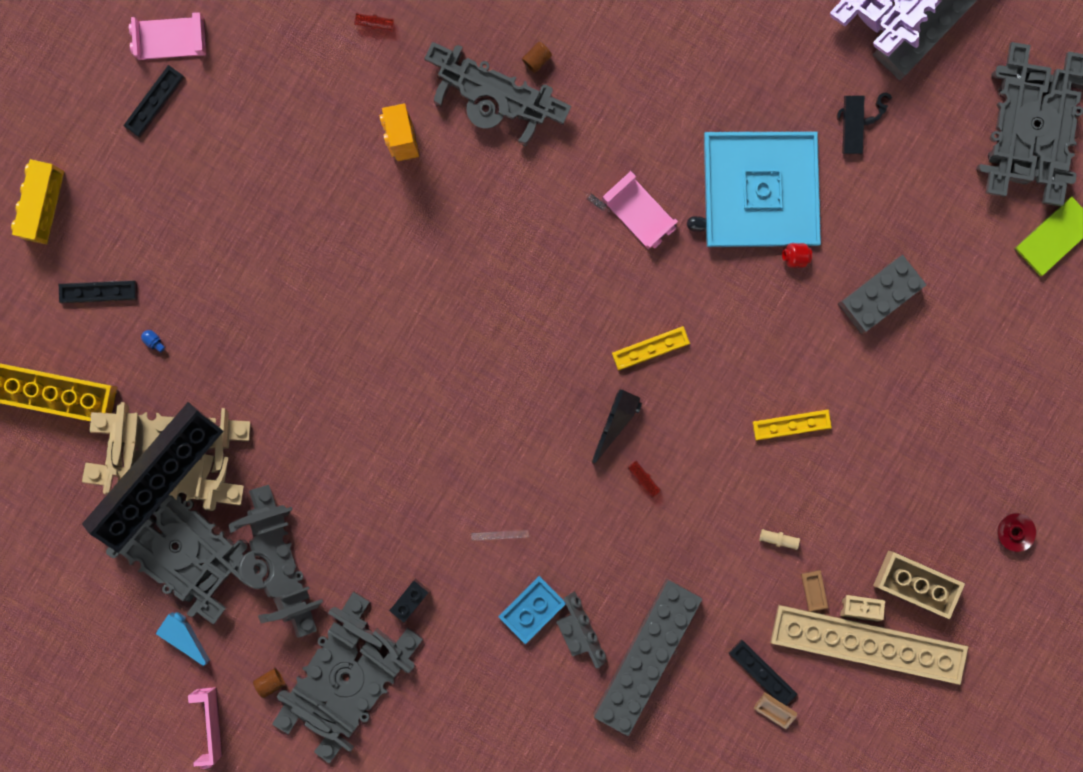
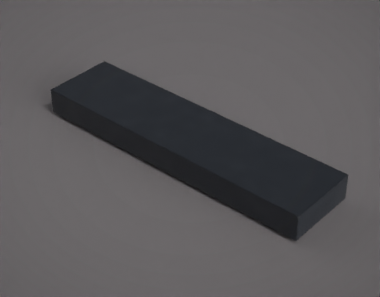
(154, 101)
(97, 291)
(762, 673)

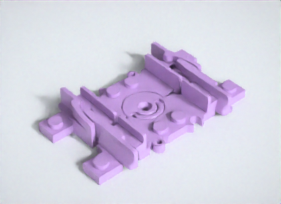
(897, 22)

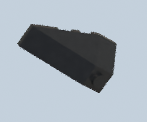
(621, 413)

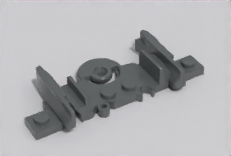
(478, 82)
(282, 581)

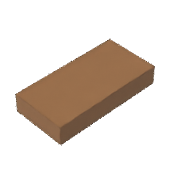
(814, 590)
(775, 710)

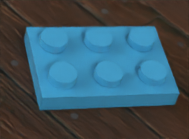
(532, 609)

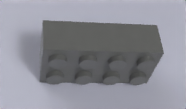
(882, 294)

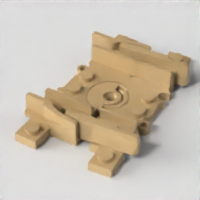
(135, 430)

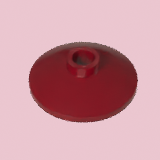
(1025, 532)

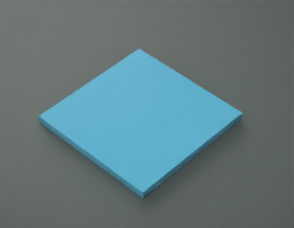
(761, 189)

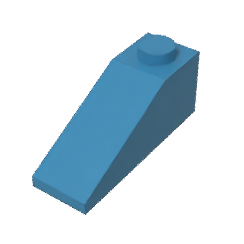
(181, 635)

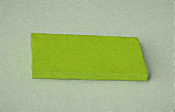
(1053, 237)

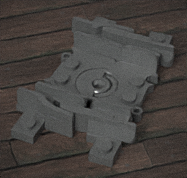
(182, 567)
(344, 698)

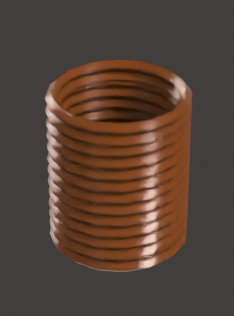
(537, 57)
(268, 683)

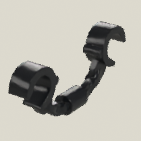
(882, 109)

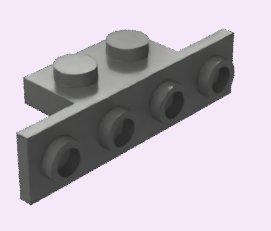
(579, 633)

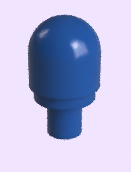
(152, 340)

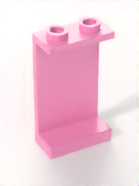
(168, 37)
(639, 211)
(209, 697)

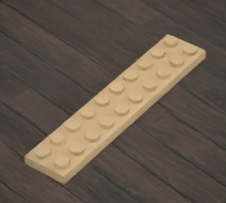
(869, 644)

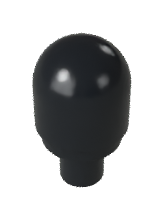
(696, 223)

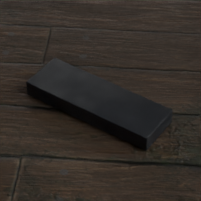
(853, 125)

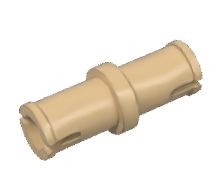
(779, 539)

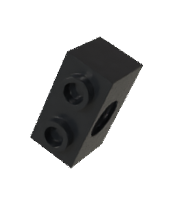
(409, 600)

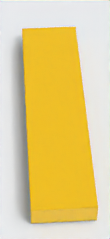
(650, 348)
(791, 425)

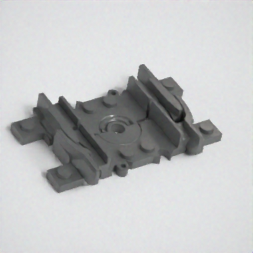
(1018, 136)

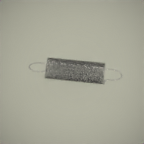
(597, 202)

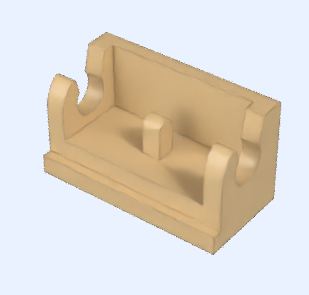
(863, 608)

